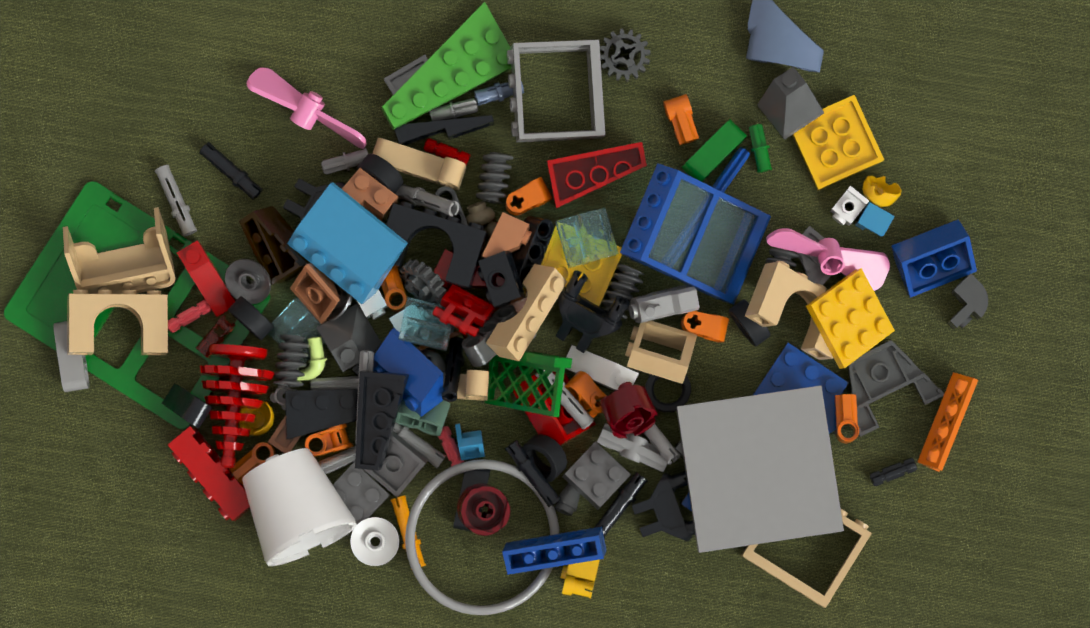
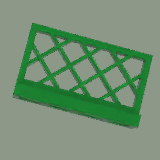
(533, 361)

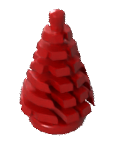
(234, 387)

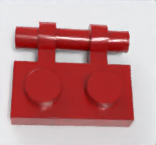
(466, 305)

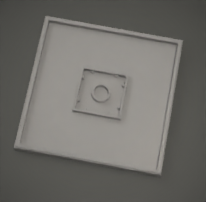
(759, 469)

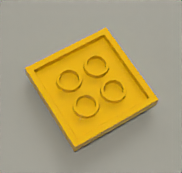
(838, 143)
(598, 272)
(850, 318)

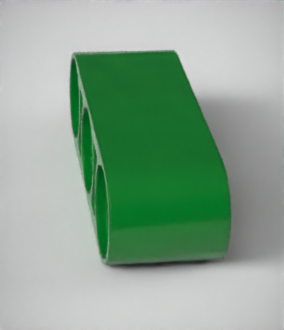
(714, 151)

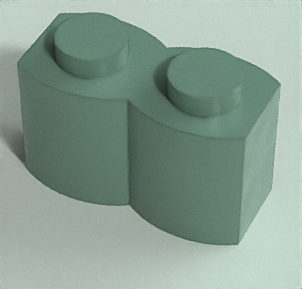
(429, 423)

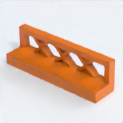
(947, 421)

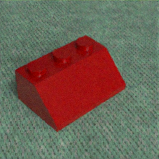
(558, 428)

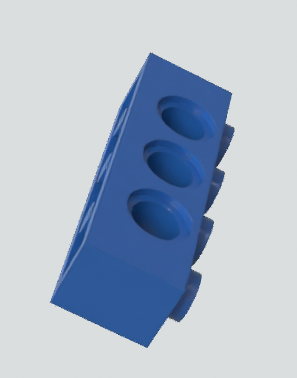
(554, 550)

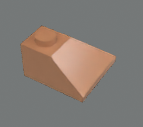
(507, 236)
(316, 292)

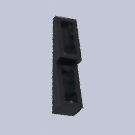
(454, 128)

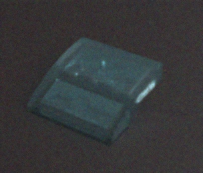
(586, 237)
(296, 321)
(422, 327)

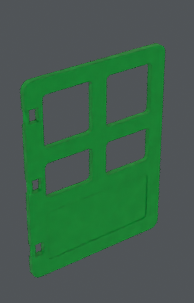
(45, 289)

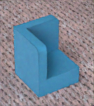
(875, 219)
(469, 444)

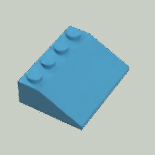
(347, 243)

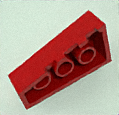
(588, 171)
(206, 467)

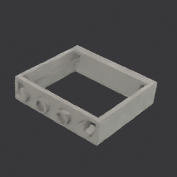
(592, 48)

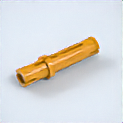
(402, 512)

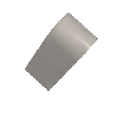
(72, 367)

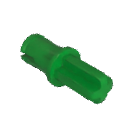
(760, 148)

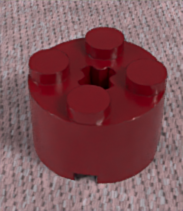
(628, 410)
(487, 522)

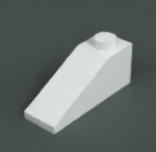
(600, 369)

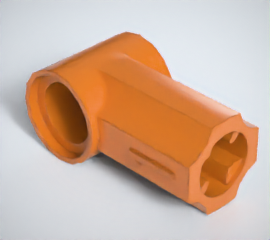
(680, 114)
(394, 286)
(846, 415)
(250, 461)

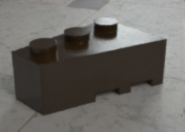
(268, 238)

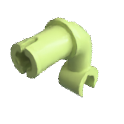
(316, 361)

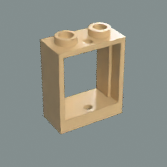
(656, 363)

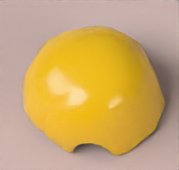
(880, 192)
(263, 420)

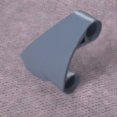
(779, 39)

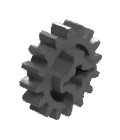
(619, 45)
(422, 282)

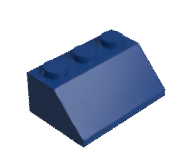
(934, 258)
(424, 380)

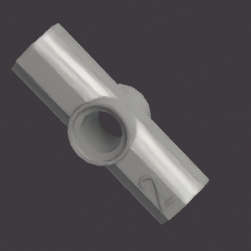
(633, 448)

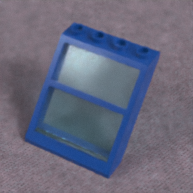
(695, 234)

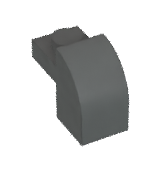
(974, 301)

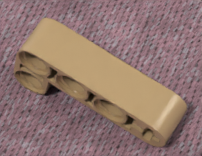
(420, 164)
(473, 385)

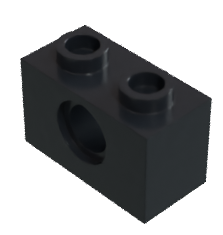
(512, 289)

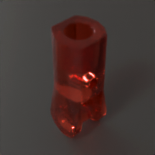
(213, 338)

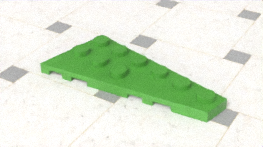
(462, 63)

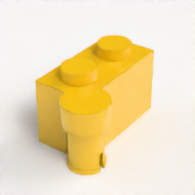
(579, 577)

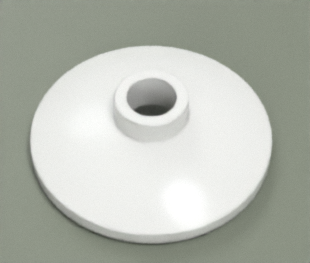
(362, 546)

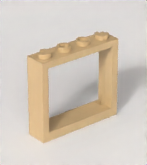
(822, 600)

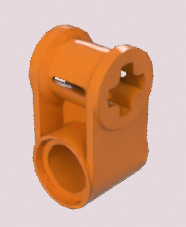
(532, 196)
(709, 326)
(586, 392)
(330, 440)

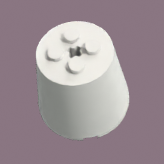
(294, 506)

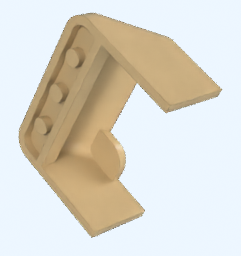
(128, 268)

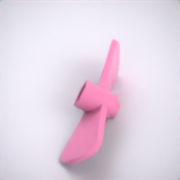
(306, 107)
(832, 257)

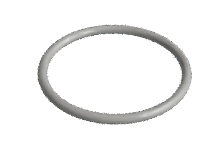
(411, 549)

